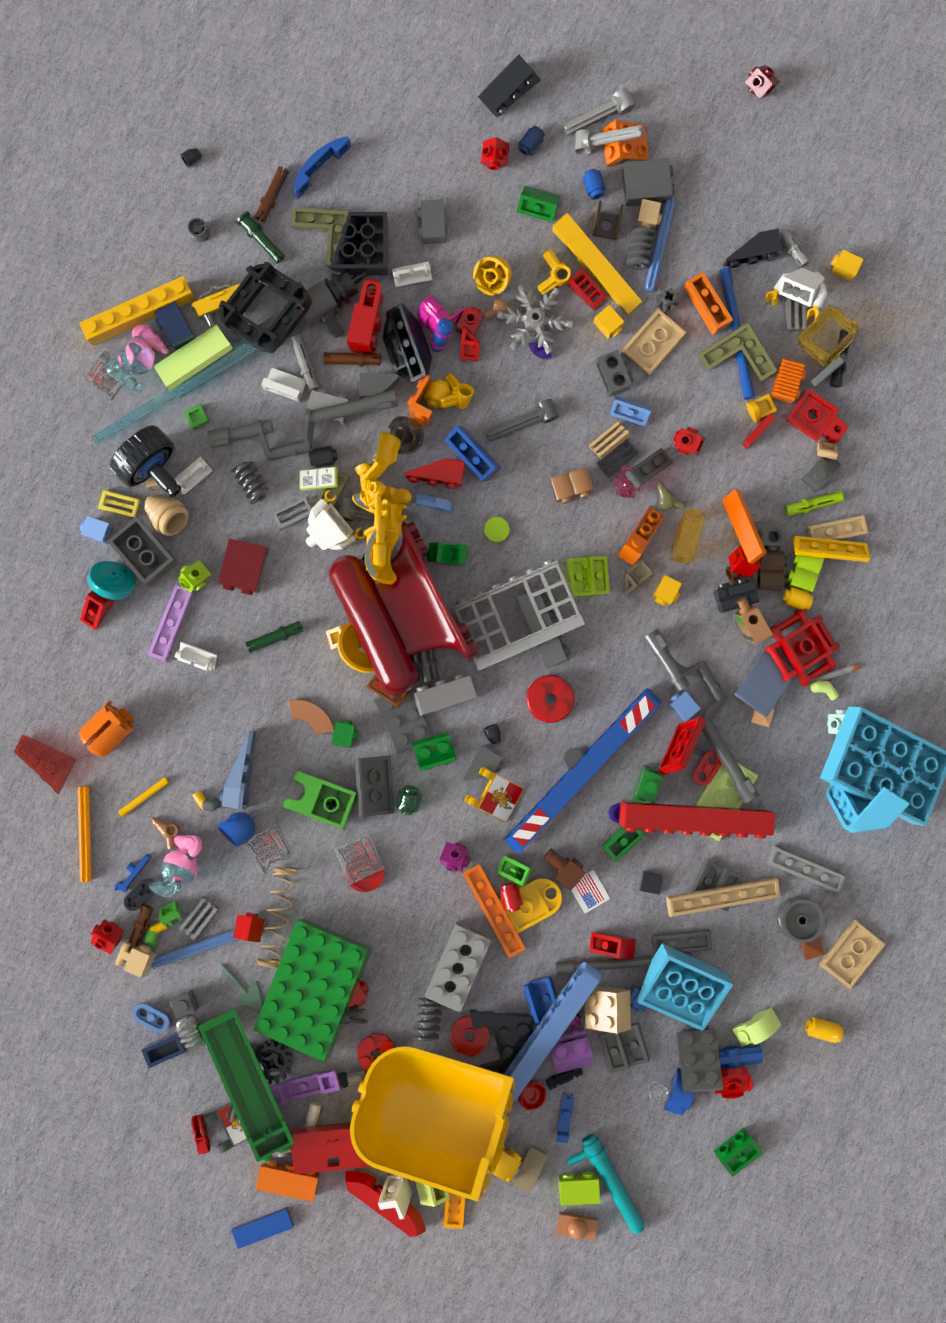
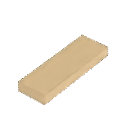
(840, 529)

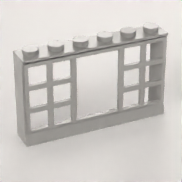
(531, 641)

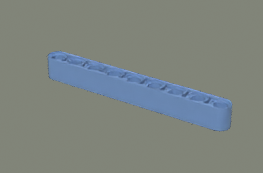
(552, 1026)

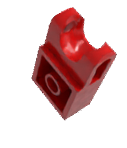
(366, 319)

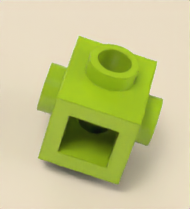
(194, 576)

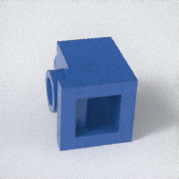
(634, 993)

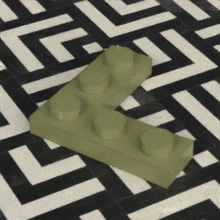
(321, 220)
(742, 339)

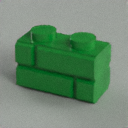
(621, 843)

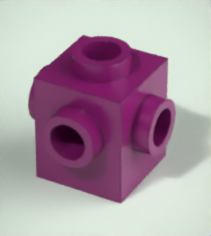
(455, 857)

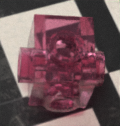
(624, 485)

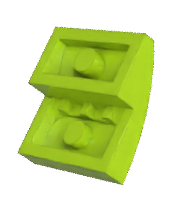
(588, 575)

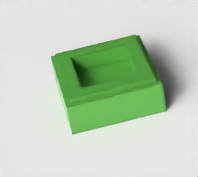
(196, 417)

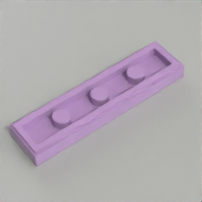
(170, 623)

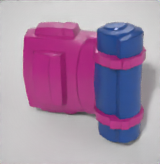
(438, 321)

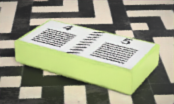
(318, 478)

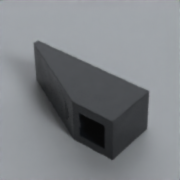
(761, 247)

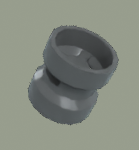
(196, 226)

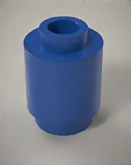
(594, 184)

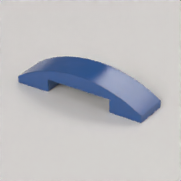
(335, 147)

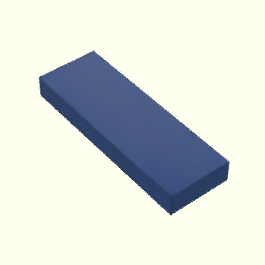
(262, 1228)

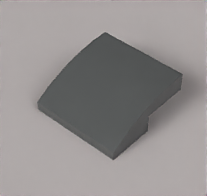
(713, 876)
(624, 1048)

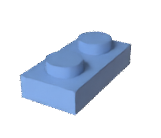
(630, 411)

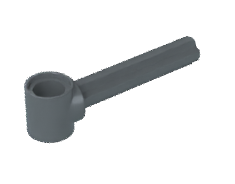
(544, 411)
(350, 510)

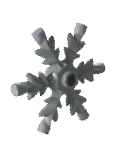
(530, 323)

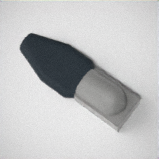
(351, 1078)

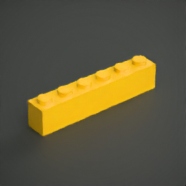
(135, 311)

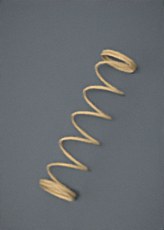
(268, 962)

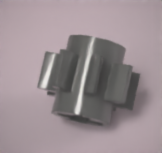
(667, 299)

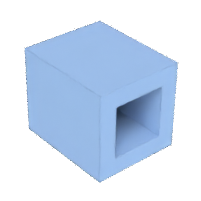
(96, 529)

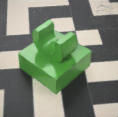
(169, 912)

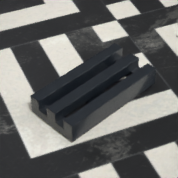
(629, 448)

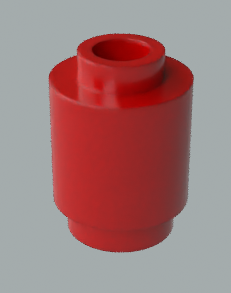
(511, 897)

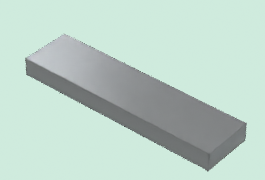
(806, 869)

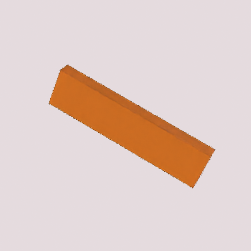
(744, 526)

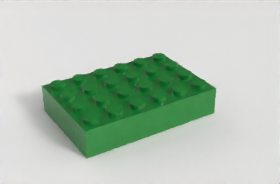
(312, 989)

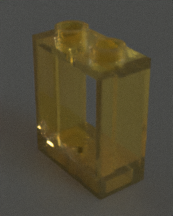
(805, 342)
(687, 536)

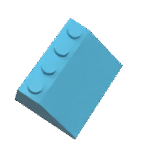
(683, 987)

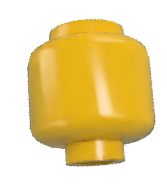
(435, 391)

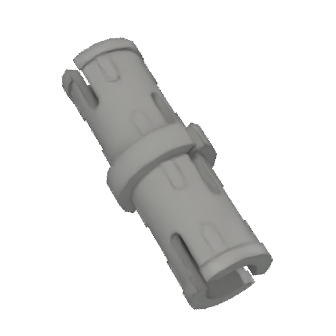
(794, 248)

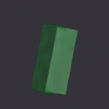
(538, 203)

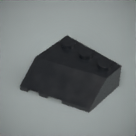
(363, 245)

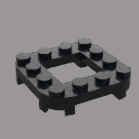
(259, 277)

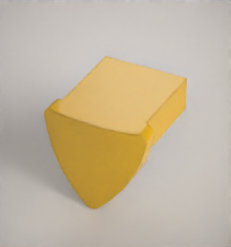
(761, 408)

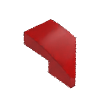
(469, 346)

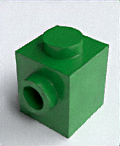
(344, 733)

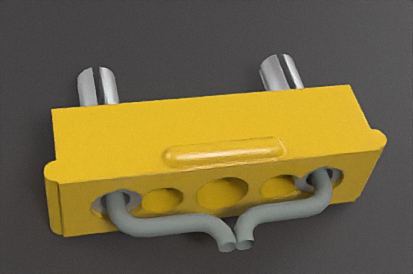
(211, 303)

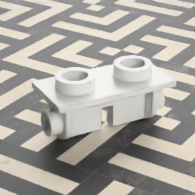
(412, 274)
(193, 475)
(202, 658)

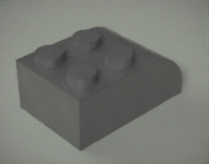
(142, 551)

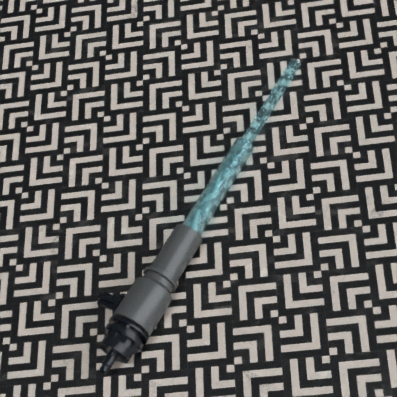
(324, 300)

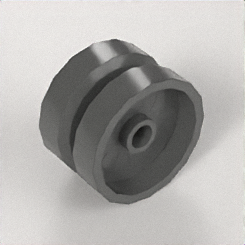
(800, 931)

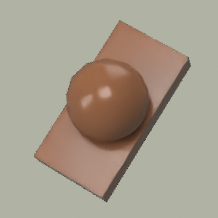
(577, 1226)

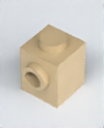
(649, 214)

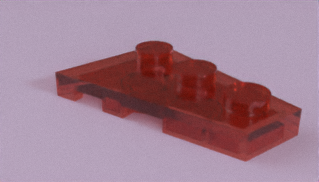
(46, 761)

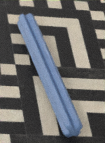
(659, 245)
(193, 949)

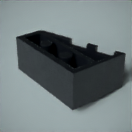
(509, 86)

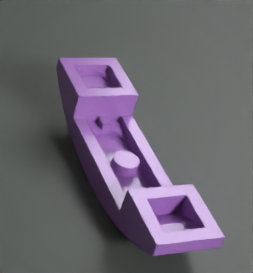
(305, 1086)

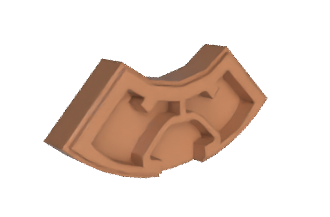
(312, 715)

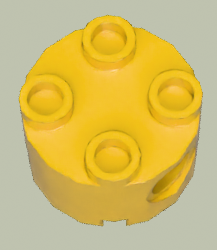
(508, 1164)

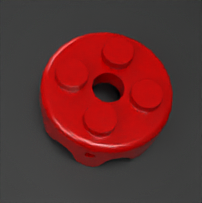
(536, 699)

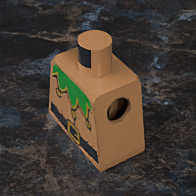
(751, 622)

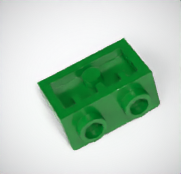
(434, 751)
(738, 1152)

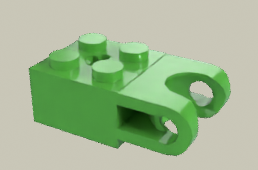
(317, 799)

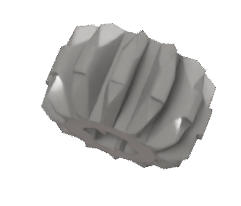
(189, 1032)

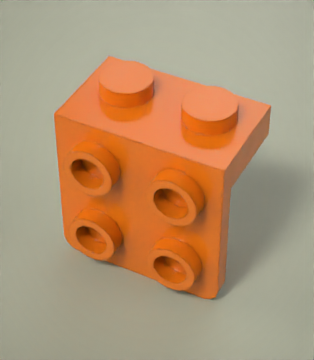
(630, 149)
(416, 410)

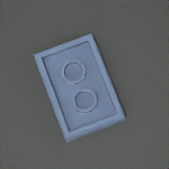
(763, 685)

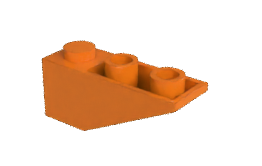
(641, 536)

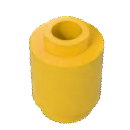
(798, 598)

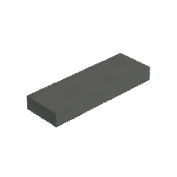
(649, 468)
(684, 941)

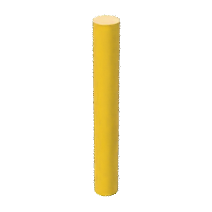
(144, 796)

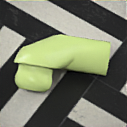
(824, 687)

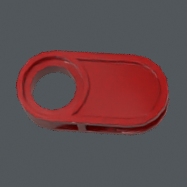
(200, 1134)

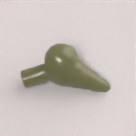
(667, 498)

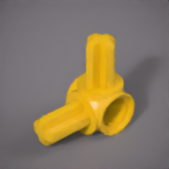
(556, 267)
(460, 395)

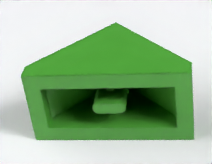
(514, 870)

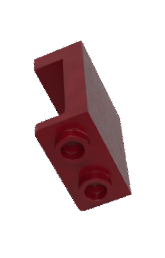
(242, 566)

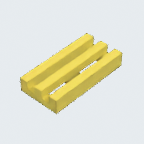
(135, 508)

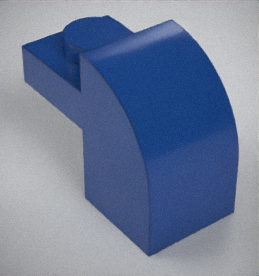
(678, 1101)

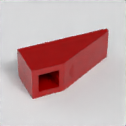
(445, 472)

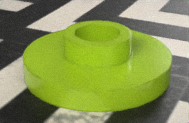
(496, 529)

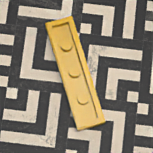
(831, 549)

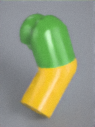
(152, 933)

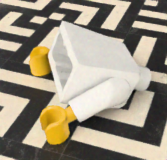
(802, 287)
(329, 528)

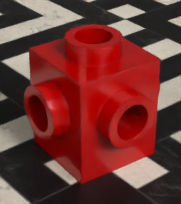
(495, 153)
(695, 441)
(106, 936)

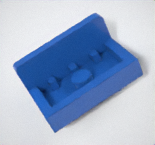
(541, 997)

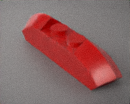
(365, 1189)

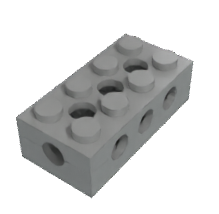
(471, 961)

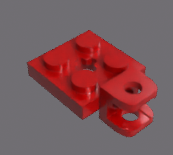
(825, 422)

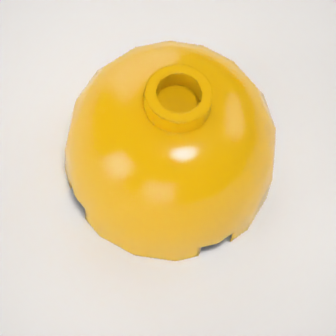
(492, 274)

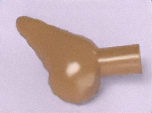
(498, 305)
(167, 830)

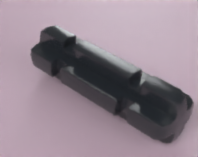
(562, 1078)

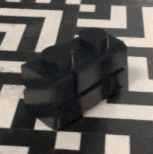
(728, 595)

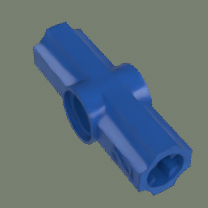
(737, 1056)

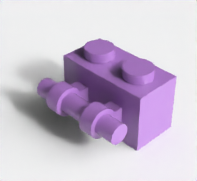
(572, 1054)

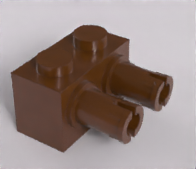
(568, 871)

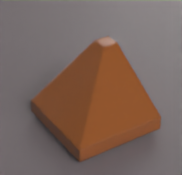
(812, 949)

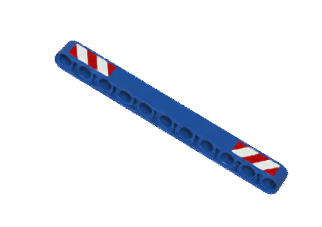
(575, 779)

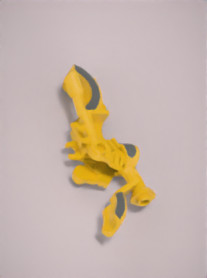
(385, 504)

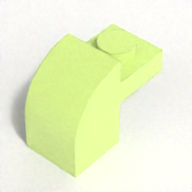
(758, 1028)

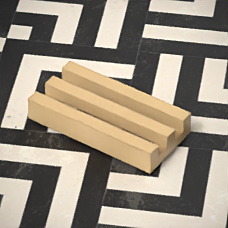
(607, 439)

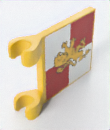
(498, 797)

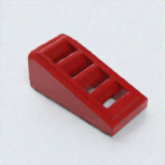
(591, 285)

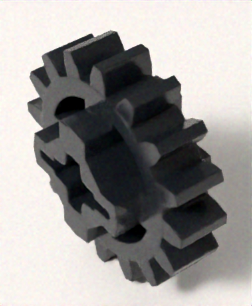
(278, 1065)

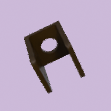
(613, 218)

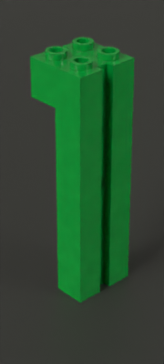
(246, 1086)

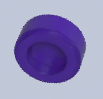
(614, 812)

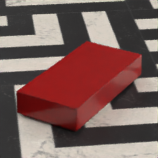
(759, 429)

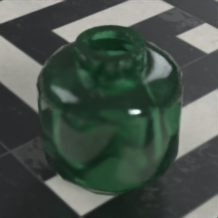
(409, 800)

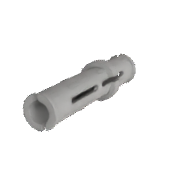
(307, 370)

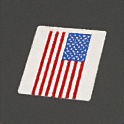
(590, 892)

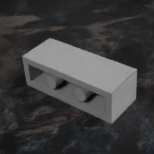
(444, 694)

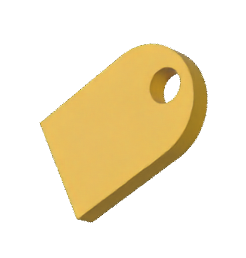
(535, 904)

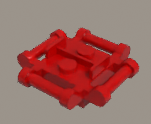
(803, 647)

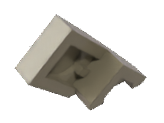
(636, 575)

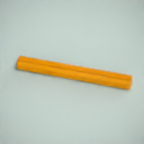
(84, 833)

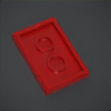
(681, 746)

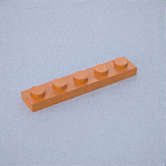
(494, 910)

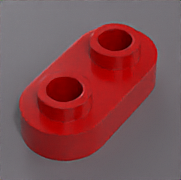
(707, 768)

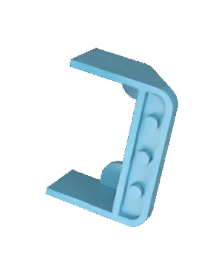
(862, 816)

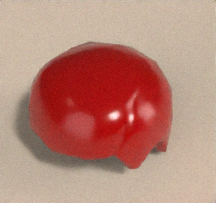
(532, 1096)

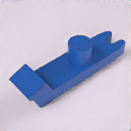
(135, 870)
(565, 1118)

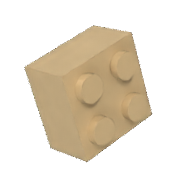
(608, 1010)

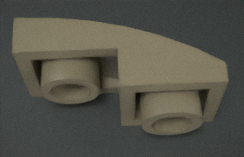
(530, 1170)

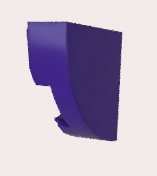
(539, 352)

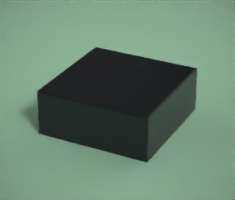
(651, 882)

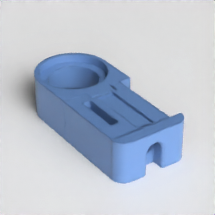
(434, 503)

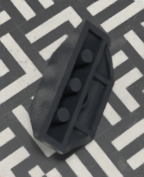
(406, 344)

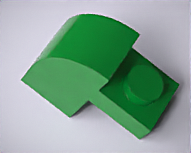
(448, 554)

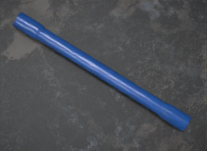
(727, 284)

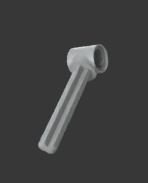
(621, 103)
(586, 141)

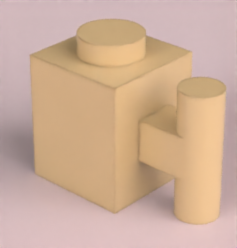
(138, 960)

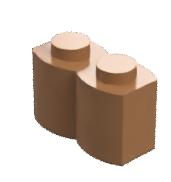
(572, 485)

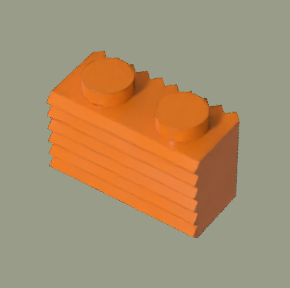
(787, 381)

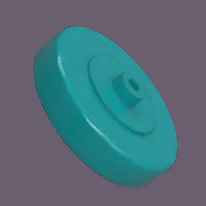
(111, 580)

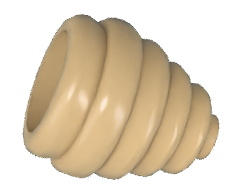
(166, 514)

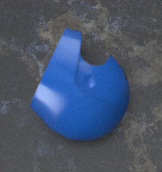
(238, 828)

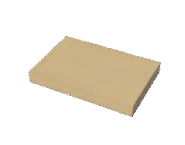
(653, 342)
(852, 954)

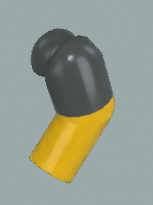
(206, 804)

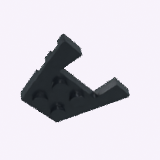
(511, 1034)

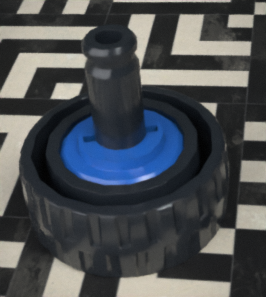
(143, 458)

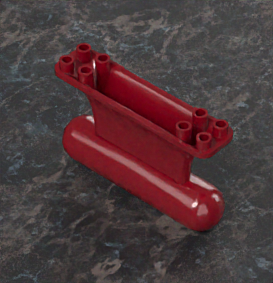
(398, 617)

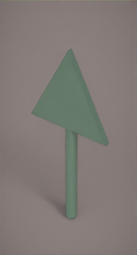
(251, 996)

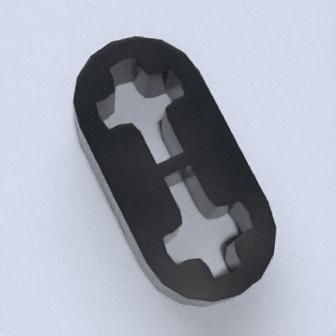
(137, 891)

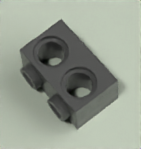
(608, 373)
(776, 528)

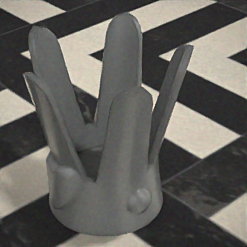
(351, 1013)

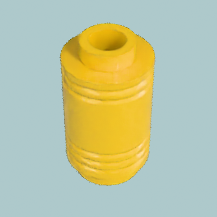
(824, 1030)

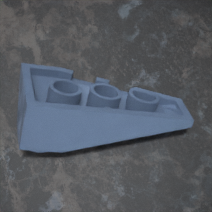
(238, 784)

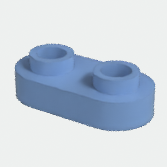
(151, 1019)

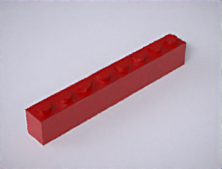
(697, 819)

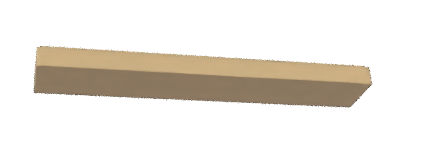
(723, 896)

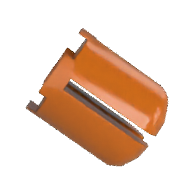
(106, 729)

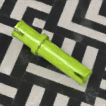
(814, 503)

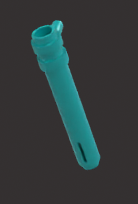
(598, 1156)

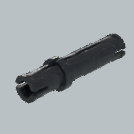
(837, 375)

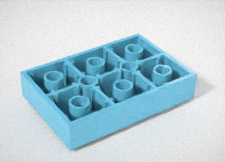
(879, 754)

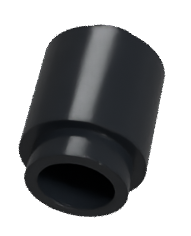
(323, 456)

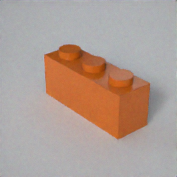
(708, 303)
(281, 1180)

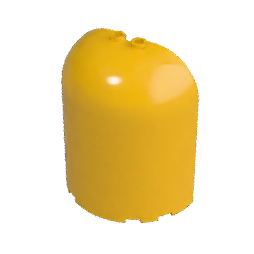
(432, 1120)

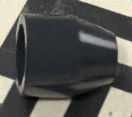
(190, 156)
(493, 733)

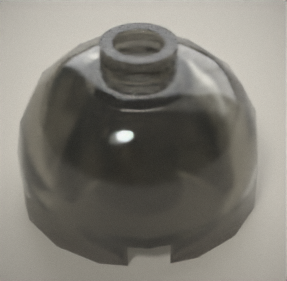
(409, 433)

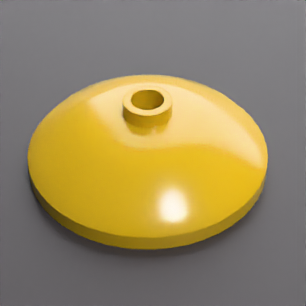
(349, 650)

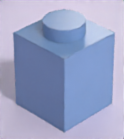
(684, 705)

